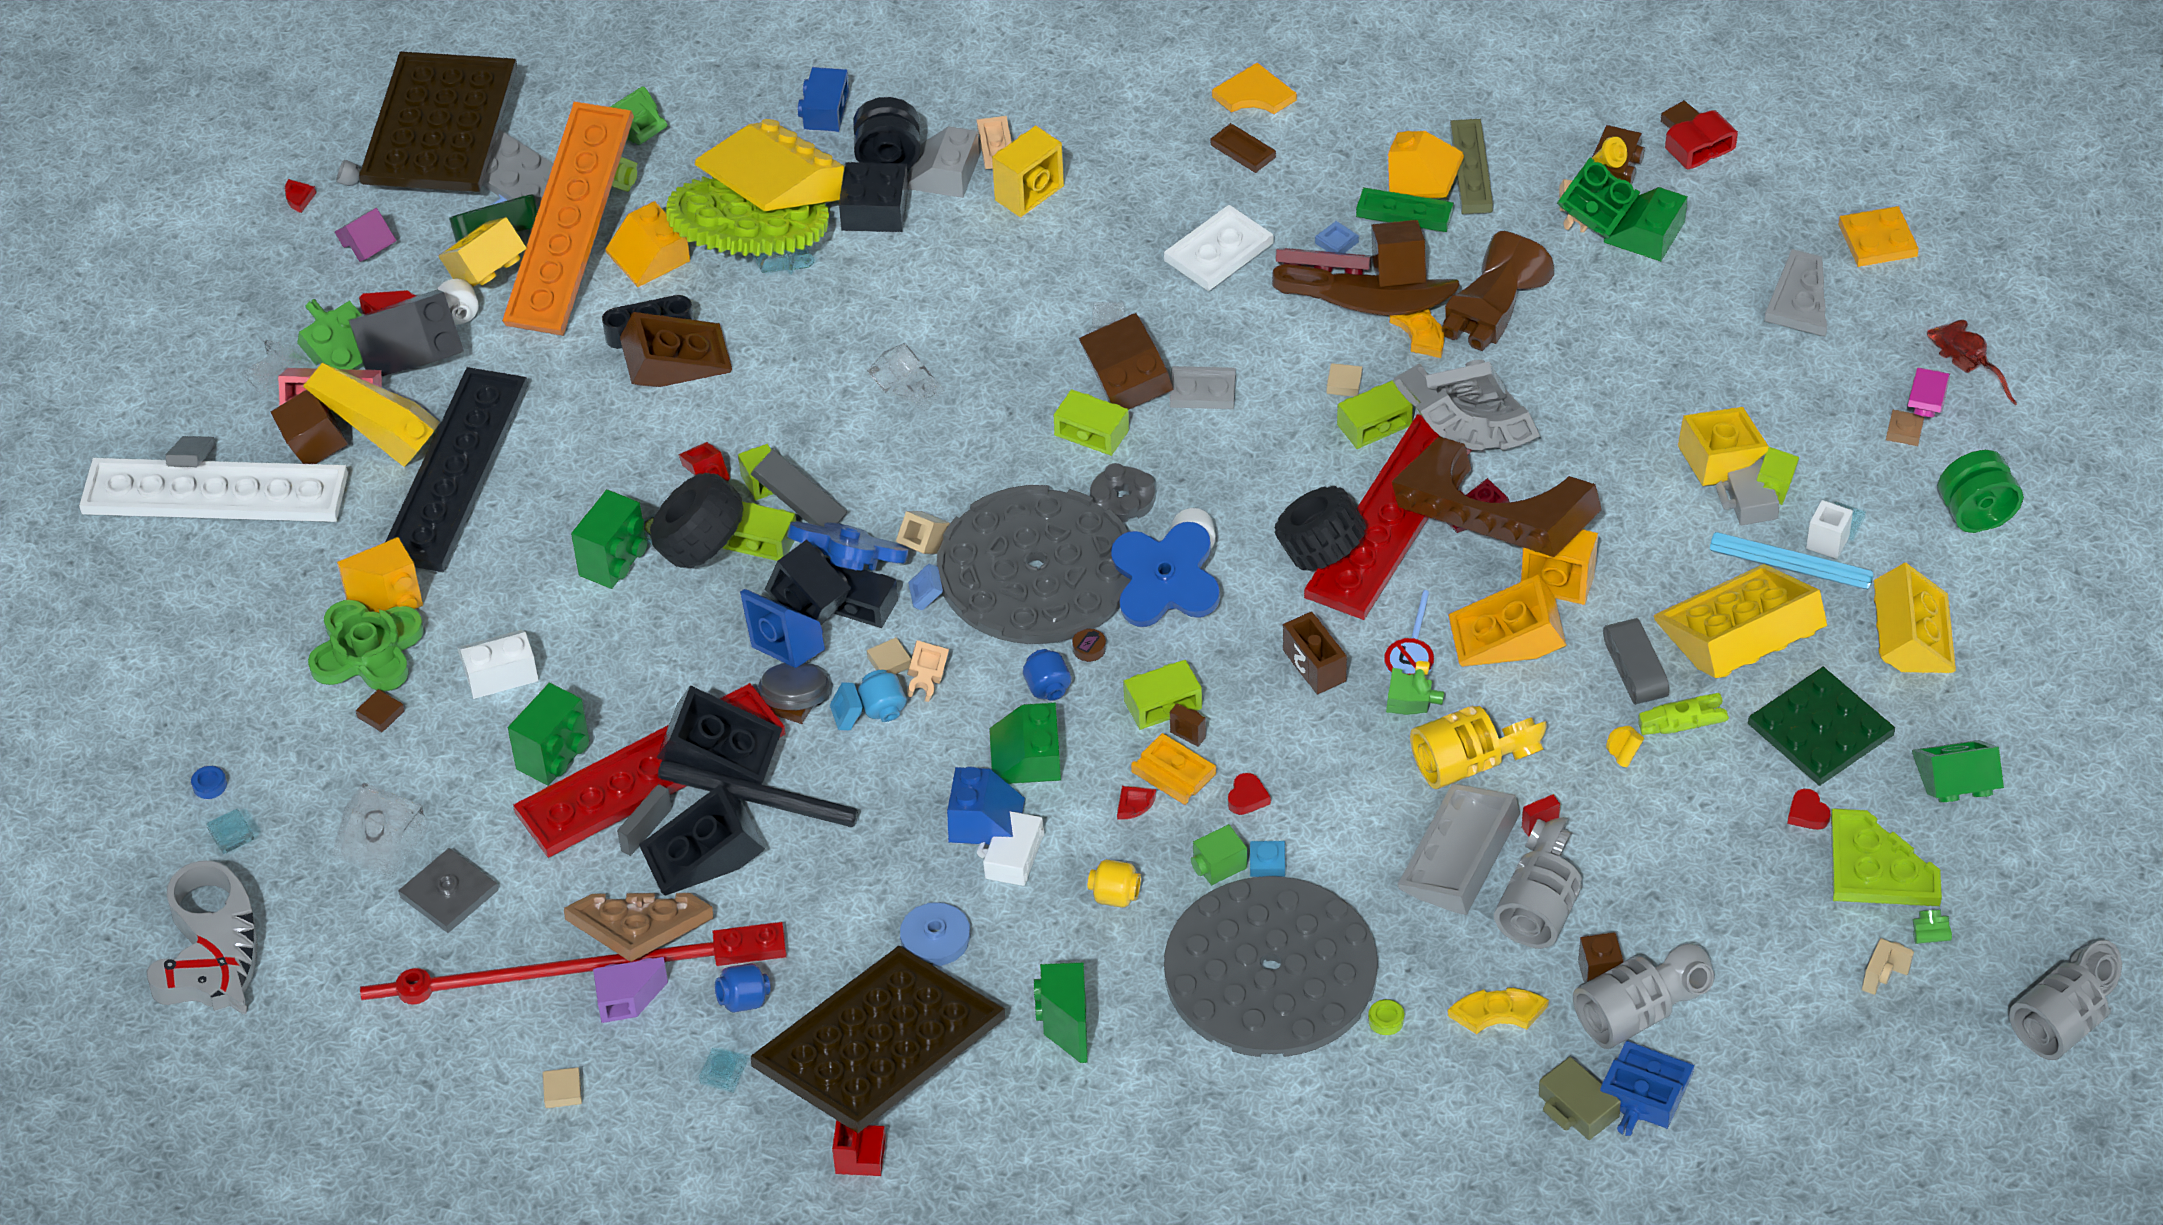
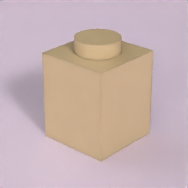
(922, 532)

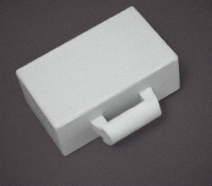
(1012, 857)

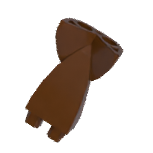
(1489, 301)

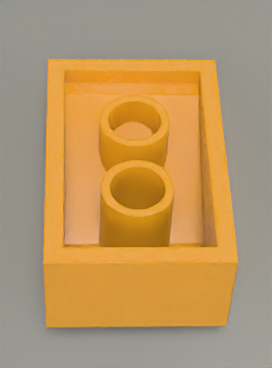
(1508, 625)

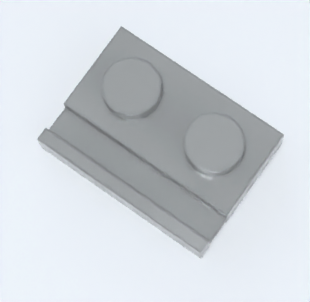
(1203, 387)

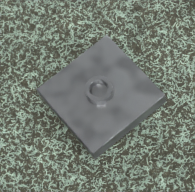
(448, 890)

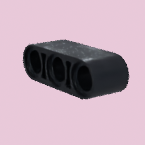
(616, 319)

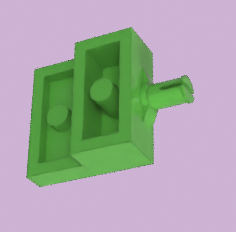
(330, 337)

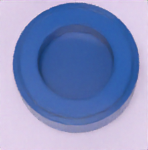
(209, 782)

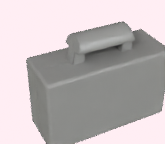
(1748, 497)

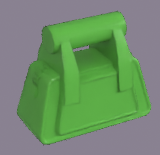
(646, 116)

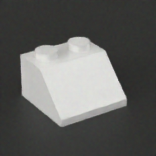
(498, 663)

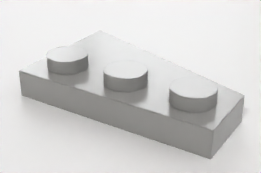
(1799, 295)
(1472, 383)

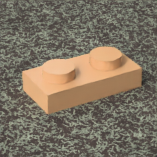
(993, 136)

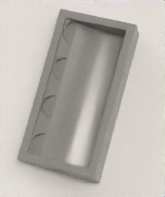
(1460, 847)

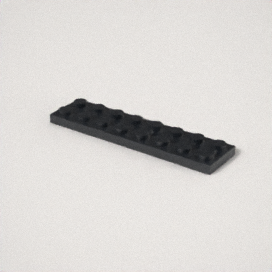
(457, 466)

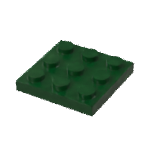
(1821, 726)

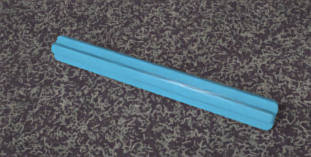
(1791, 560)

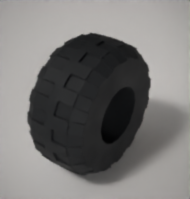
(696, 520)

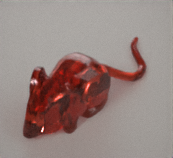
(1966, 349)

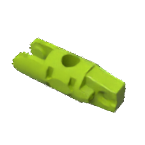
(1683, 715)

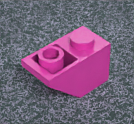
(1928, 392)

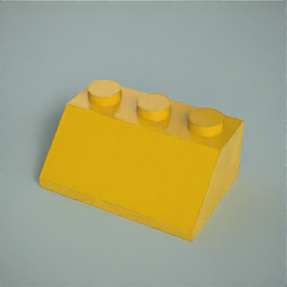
(1913, 622)

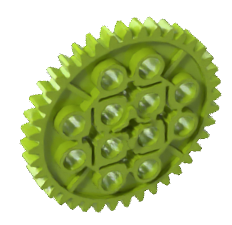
(727, 221)

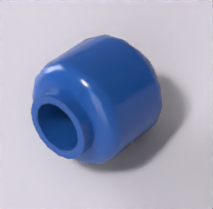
(1045, 674)
(742, 987)

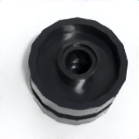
(886, 132)

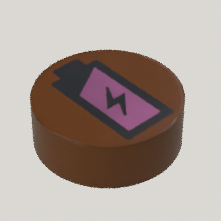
(1089, 645)

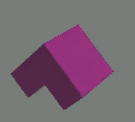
(366, 235)

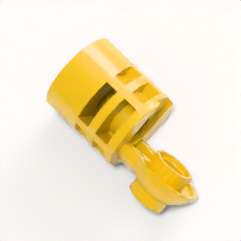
(1469, 744)

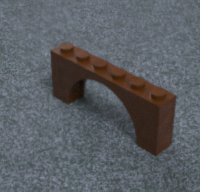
(1537, 523)

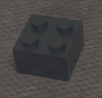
(873, 197)

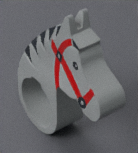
(223, 948)

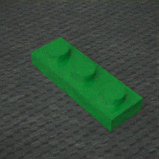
(1398, 207)

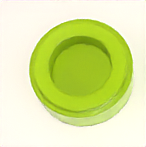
(1386, 1017)

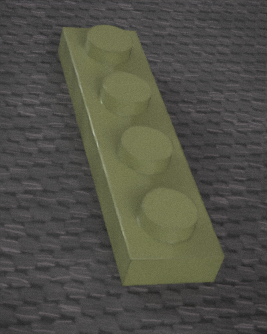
(1473, 172)

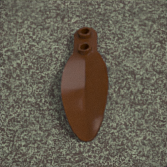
(1362, 291)

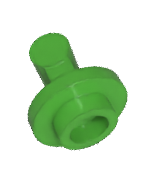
(1931, 927)

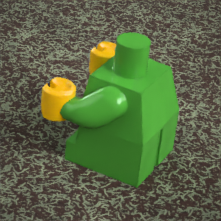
(1412, 692)

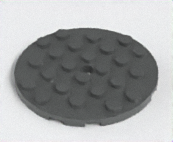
(1003, 596)
(1302, 1005)

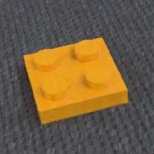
(1878, 236)

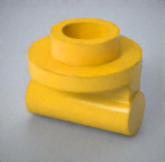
(1612, 153)
(1624, 744)

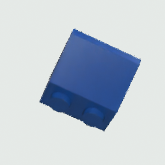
(781, 630)
(980, 806)

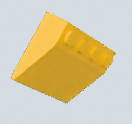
(773, 167)
(1743, 619)

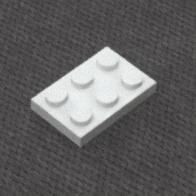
(1218, 247)

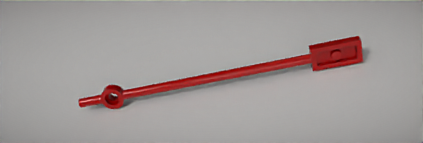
(728, 947)

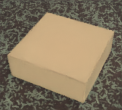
(1344, 380)
(889, 657)
(562, 1087)

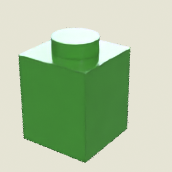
(1219, 855)

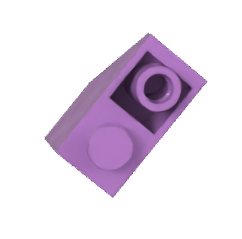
(628, 987)

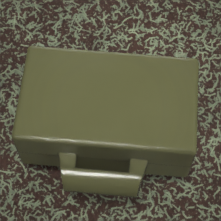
(1576, 1099)

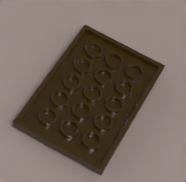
(438, 121)
(877, 1038)

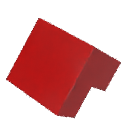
(858, 1152)

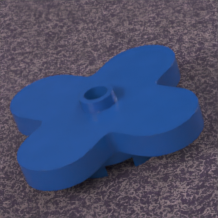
(848, 545)
(1183, 587)

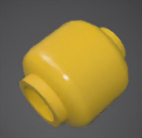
(1114, 883)

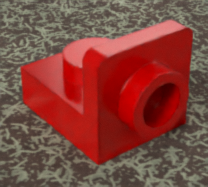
(704, 459)

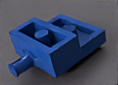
(1646, 1085)

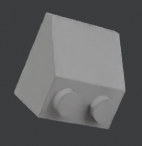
(946, 162)

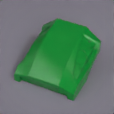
(1598, 198)

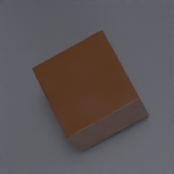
(1398, 253)
(309, 428)

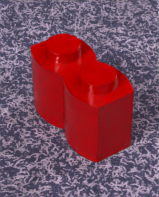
(1701, 139)

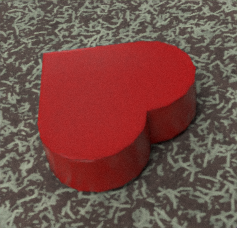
(1247, 794)
(1808, 810)

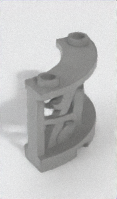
(1478, 426)

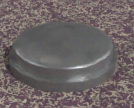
(793, 687)

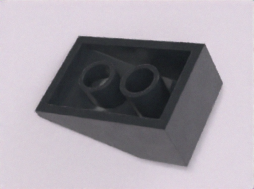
(406, 334)
(719, 738)
(702, 842)

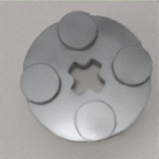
(1128, 479)

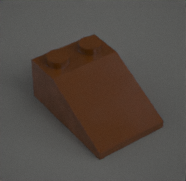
(672, 350)
(1126, 362)

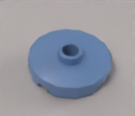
(939, 946)

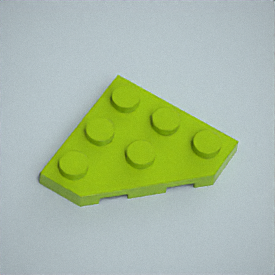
(1878, 864)

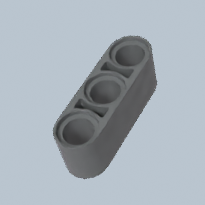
(1636, 661)

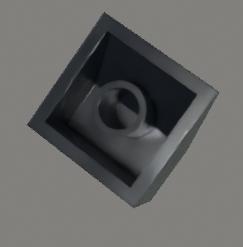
(808, 583)

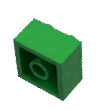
(609, 539)
(549, 734)

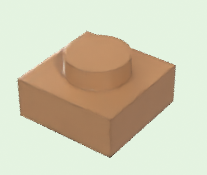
(1905, 427)

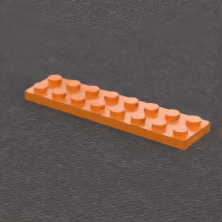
(568, 218)

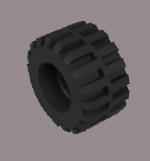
(1320, 528)

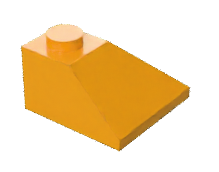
(1422, 165)

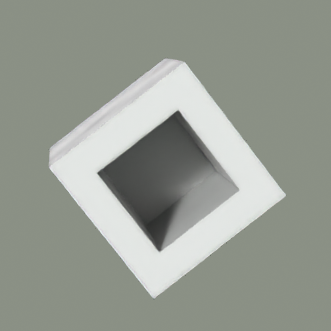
(1829, 529)

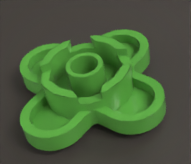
(366, 645)

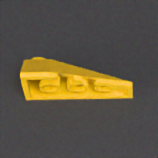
(380, 415)

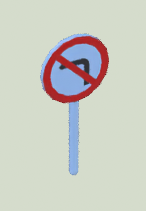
(1407, 651)

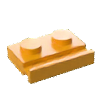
(1173, 768)

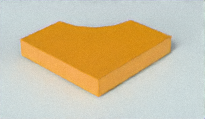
(1254, 89)

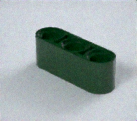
(519, 211)

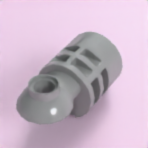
(1539, 889)
(1639, 994)
(2068, 1001)

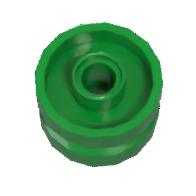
(1980, 491)

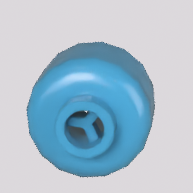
(882, 695)

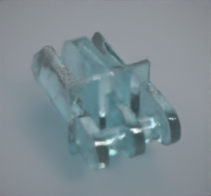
(789, 261)

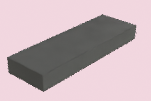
(797, 490)

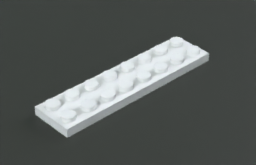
(214, 490)

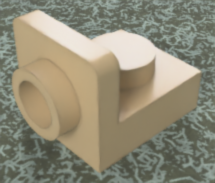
(1885, 959)

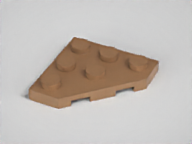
(639, 921)

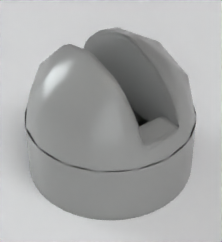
(348, 173)

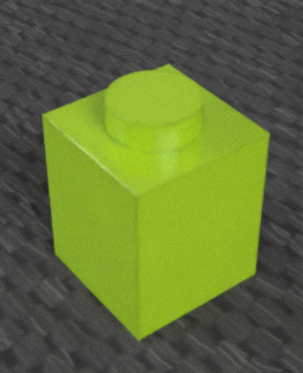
(747, 462)
(1778, 471)

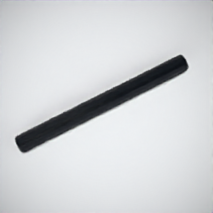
(759, 793)

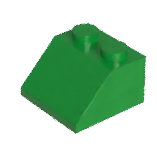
(1651, 223)
(1026, 745)
(1960, 769)
(1062, 1007)

